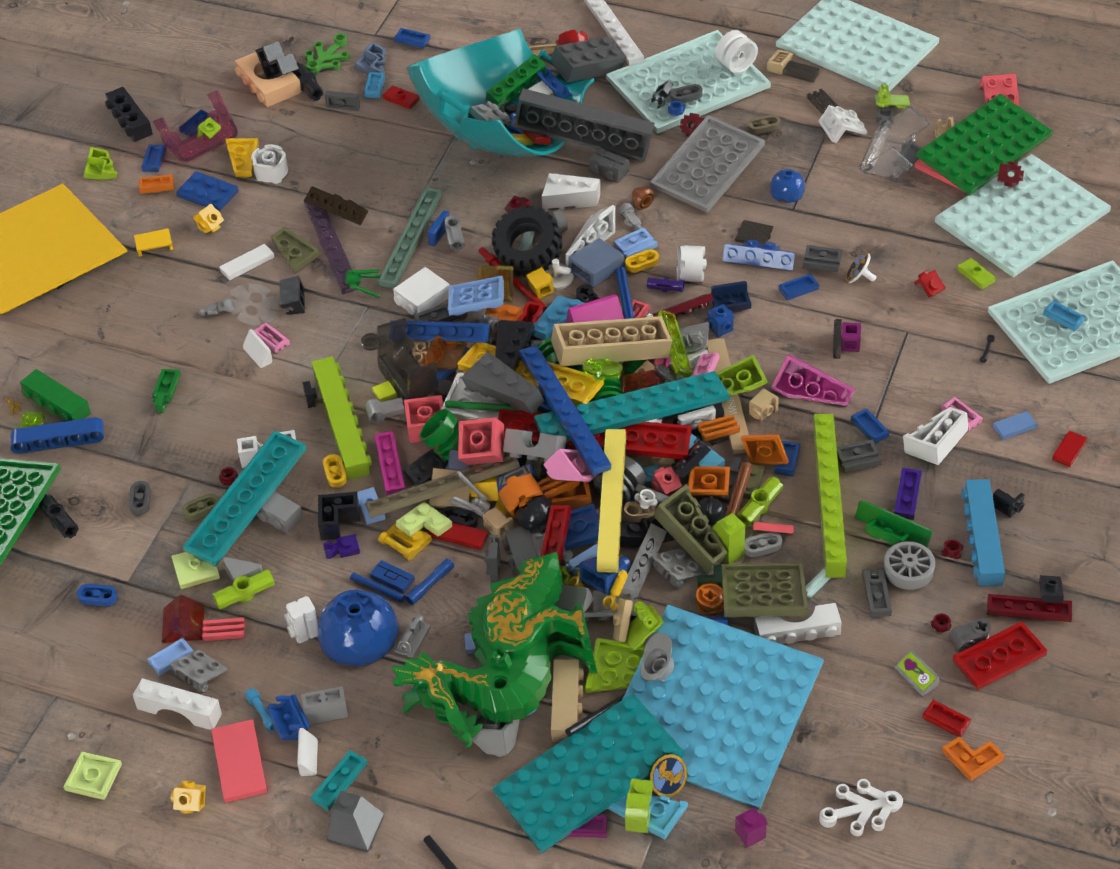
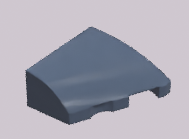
(372, 59)

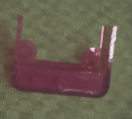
(196, 146)

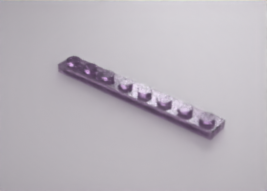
(330, 245)

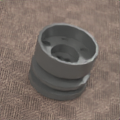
(632, 476)

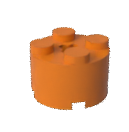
(518, 492)

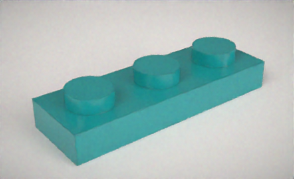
(339, 780)

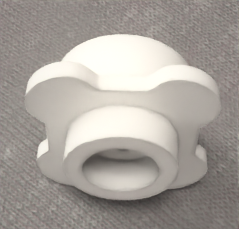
(646, 498)

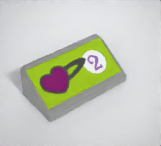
(917, 673)

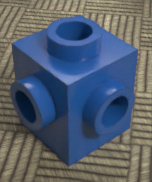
(720, 320)

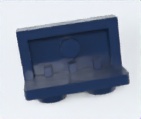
(732, 295)

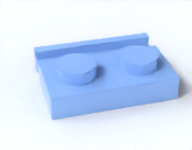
(635, 242)
(574, 564)

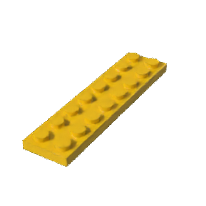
(577, 384)

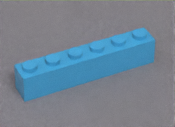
(983, 533)

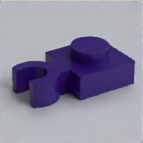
(345, 546)

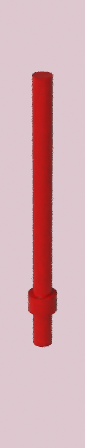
(492, 260)

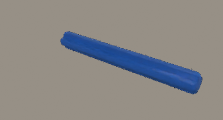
(624, 293)

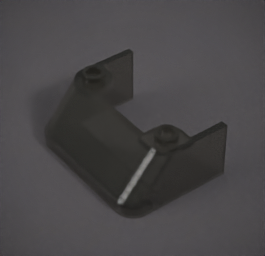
(400, 365)

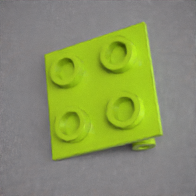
(885, 99)
(643, 625)

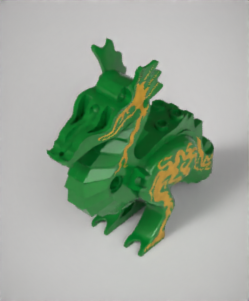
(516, 641)

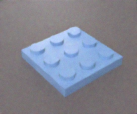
(476, 295)

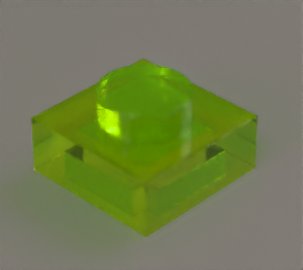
(32, 419)

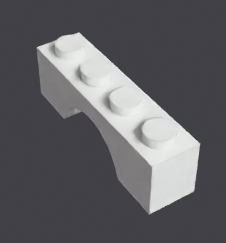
(822, 623)
(199, 709)

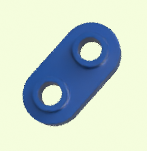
(99, 595)

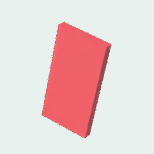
(239, 761)

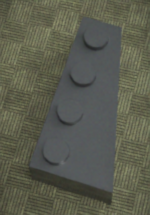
(497, 380)

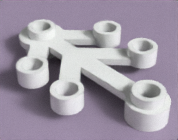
(863, 806)

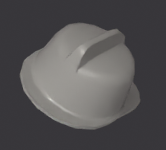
(657, 658)

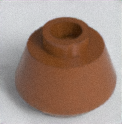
(642, 197)

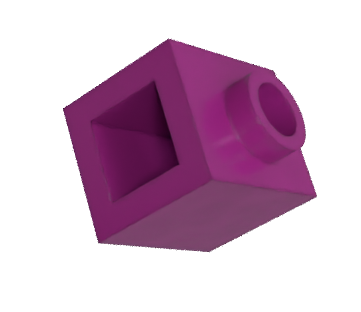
(751, 827)

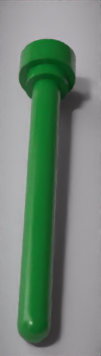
(478, 406)

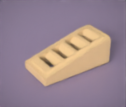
(779, 61)

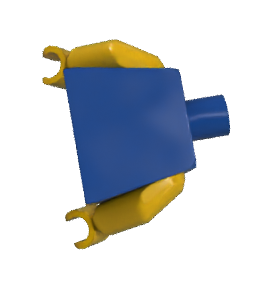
(604, 582)

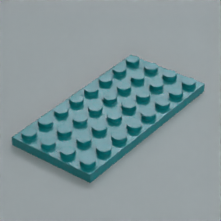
(585, 772)

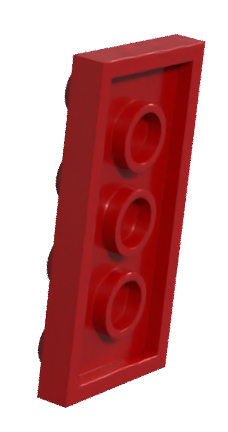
(999, 655)

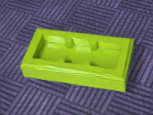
(976, 273)

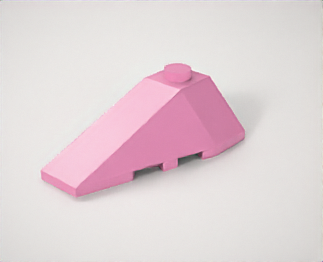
(568, 465)

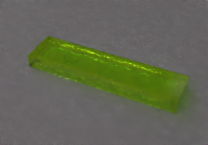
(677, 352)

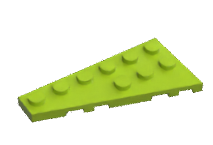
(614, 664)

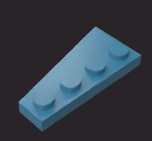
(554, 314)

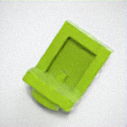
(209, 128)

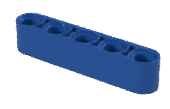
(56, 435)

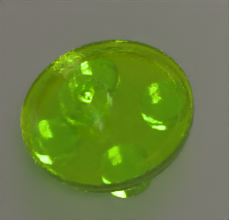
(602, 368)

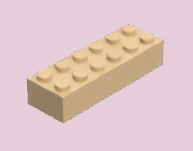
(611, 340)

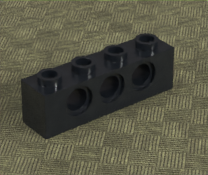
(128, 114)

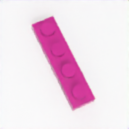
(389, 462)

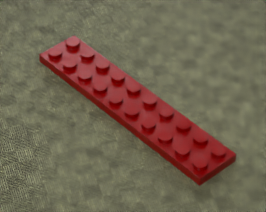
(641, 439)

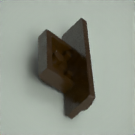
(336, 205)

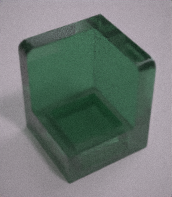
(716, 578)

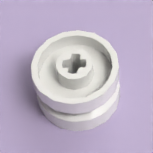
(736, 51)

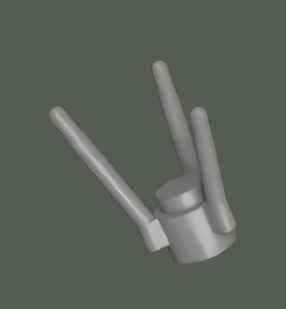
(477, 505)

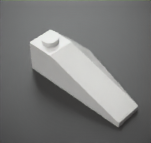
(599, 225)

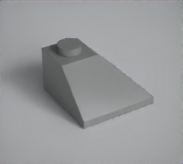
(494, 737)

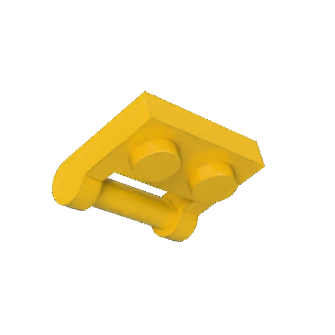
(416, 542)

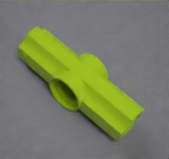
(760, 501)
(243, 589)

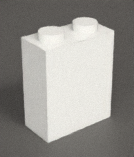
(421, 292)

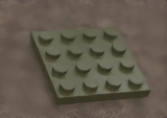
(764, 590)

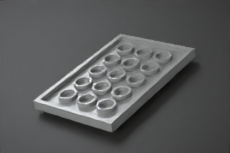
(707, 163)

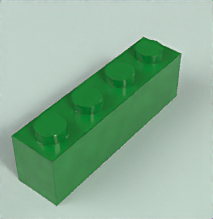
(54, 397)

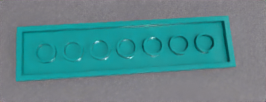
(244, 498)

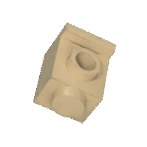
(763, 404)
(497, 522)

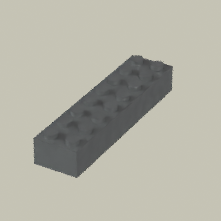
(583, 124)

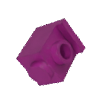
(851, 337)

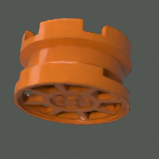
(709, 598)

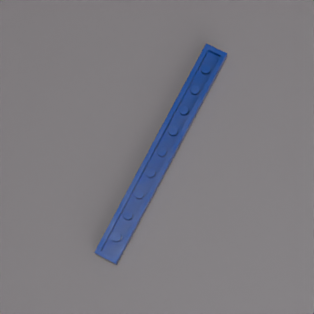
(565, 410)

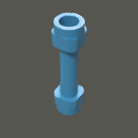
(254, 698)

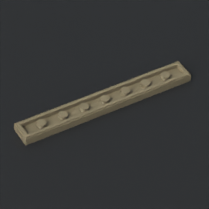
(439, 486)

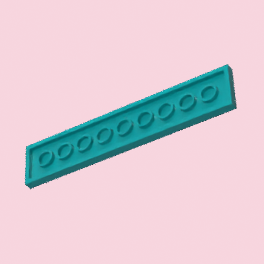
(642, 405)

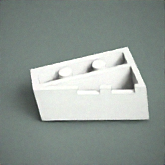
(568, 191)
(937, 437)

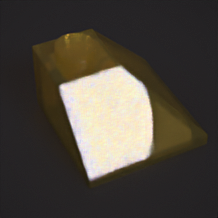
(486, 271)

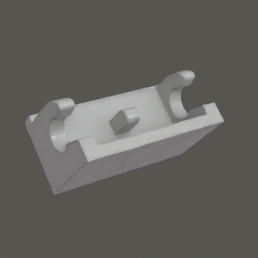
(324, 705)

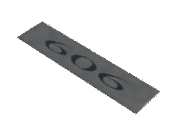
(643, 559)

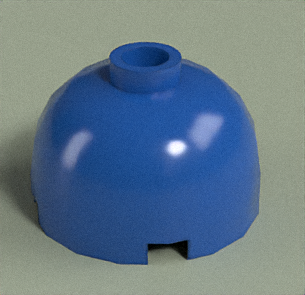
(787, 186)

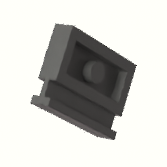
(822, 258)
(858, 456)
(493, 559)

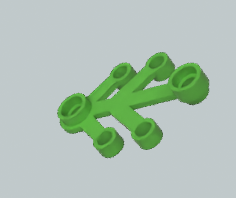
(315, 66)

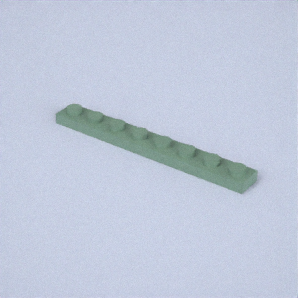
(410, 238)

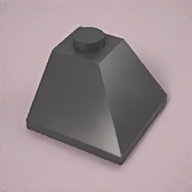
(354, 822)

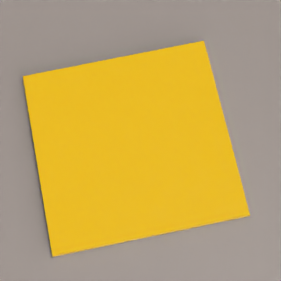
(49, 244)

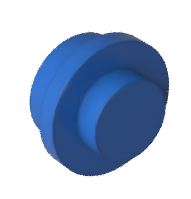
(676, 108)

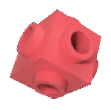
(666, 481)

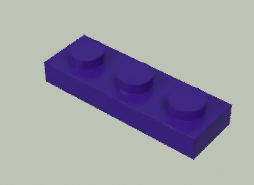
(908, 493)

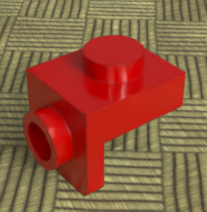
(930, 283)

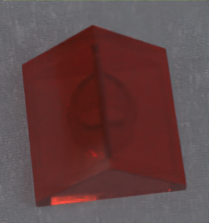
(183, 620)

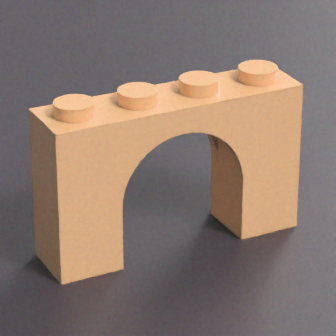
(267, 90)

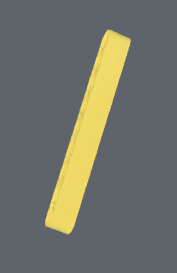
(611, 502)

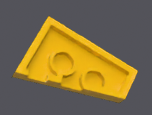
(240, 153)

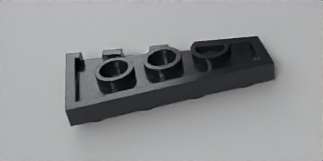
(510, 339)

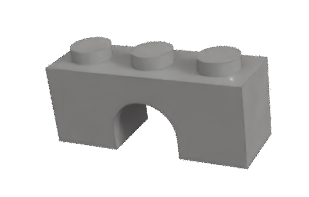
(520, 443)

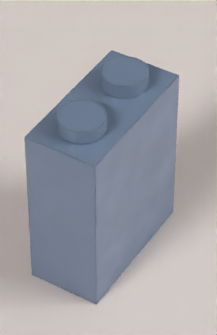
(596, 262)

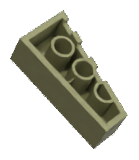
(690, 528)

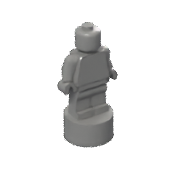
(631, 219)
(215, 308)

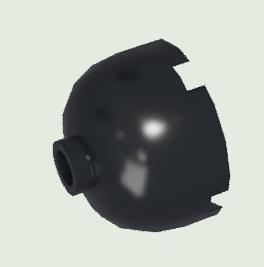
(535, 515)

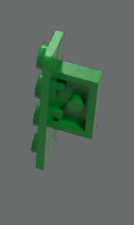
(890, 526)

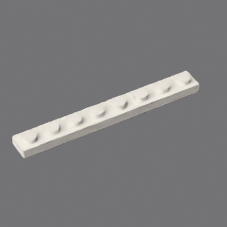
(615, 31)

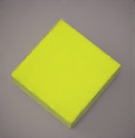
(384, 391)

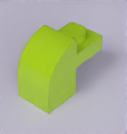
(638, 806)

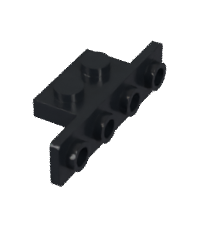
(422, 469)

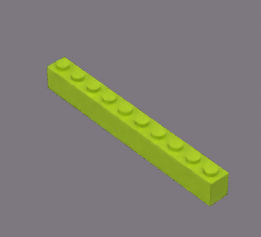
(829, 496)

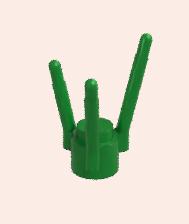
(354, 277)

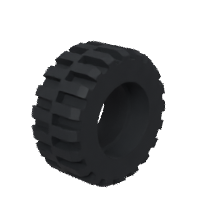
(523, 221)

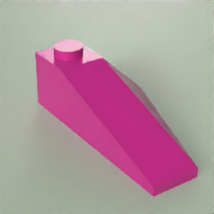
(807, 382)

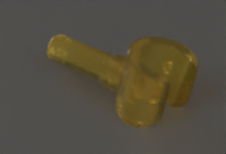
(13, 405)

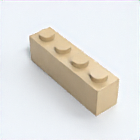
(566, 697)

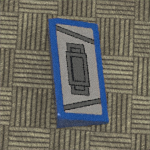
(523, 470)

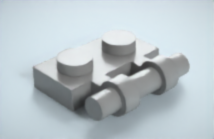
(489, 112)

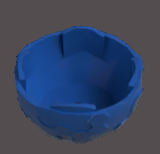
(358, 636)

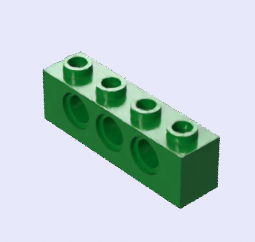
(512, 85)

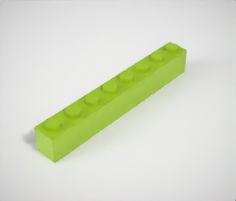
(340, 417)

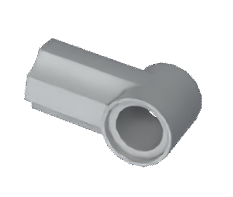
(454, 233)
(378, 410)

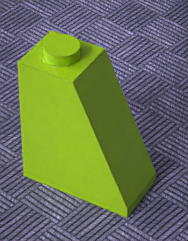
(732, 536)

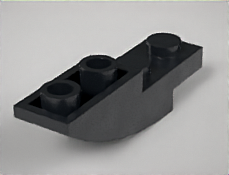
(633, 533)

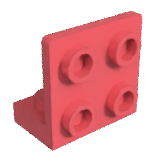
(1000, 84)

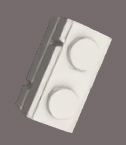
(301, 619)

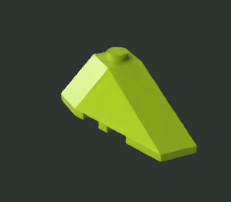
(742, 376)

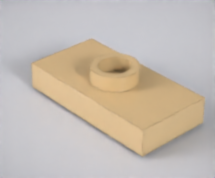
(621, 620)

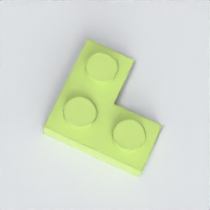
(426, 517)

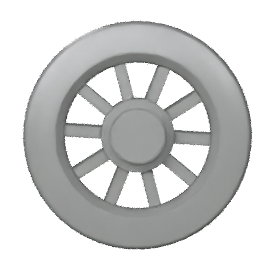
(909, 560)

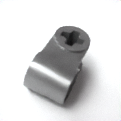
(970, 634)

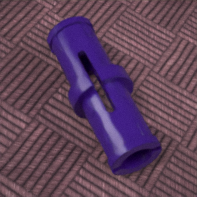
(665, 284)

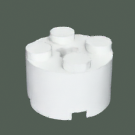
(270, 164)
(691, 263)

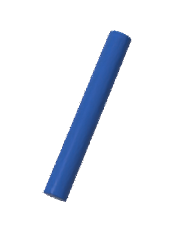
(377, 587)

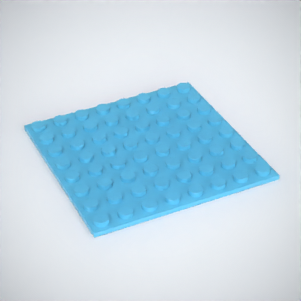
(728, 702)

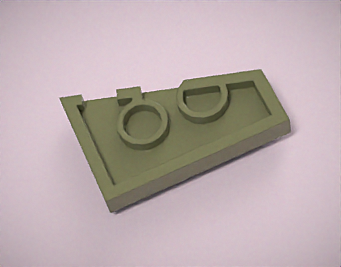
(294, 249)

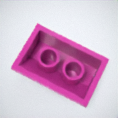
(597, 310)

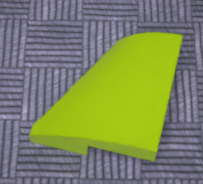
(99, 165)

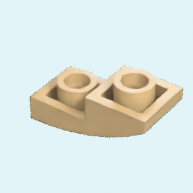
(420, 350)

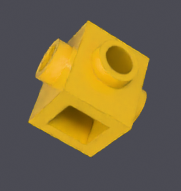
(208, 219)
(188, 797)

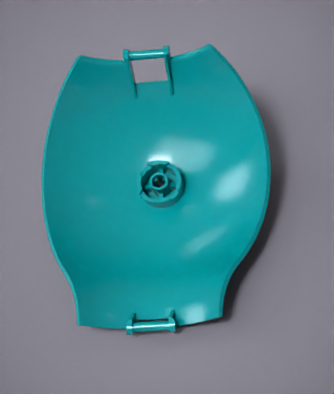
(463, 76)

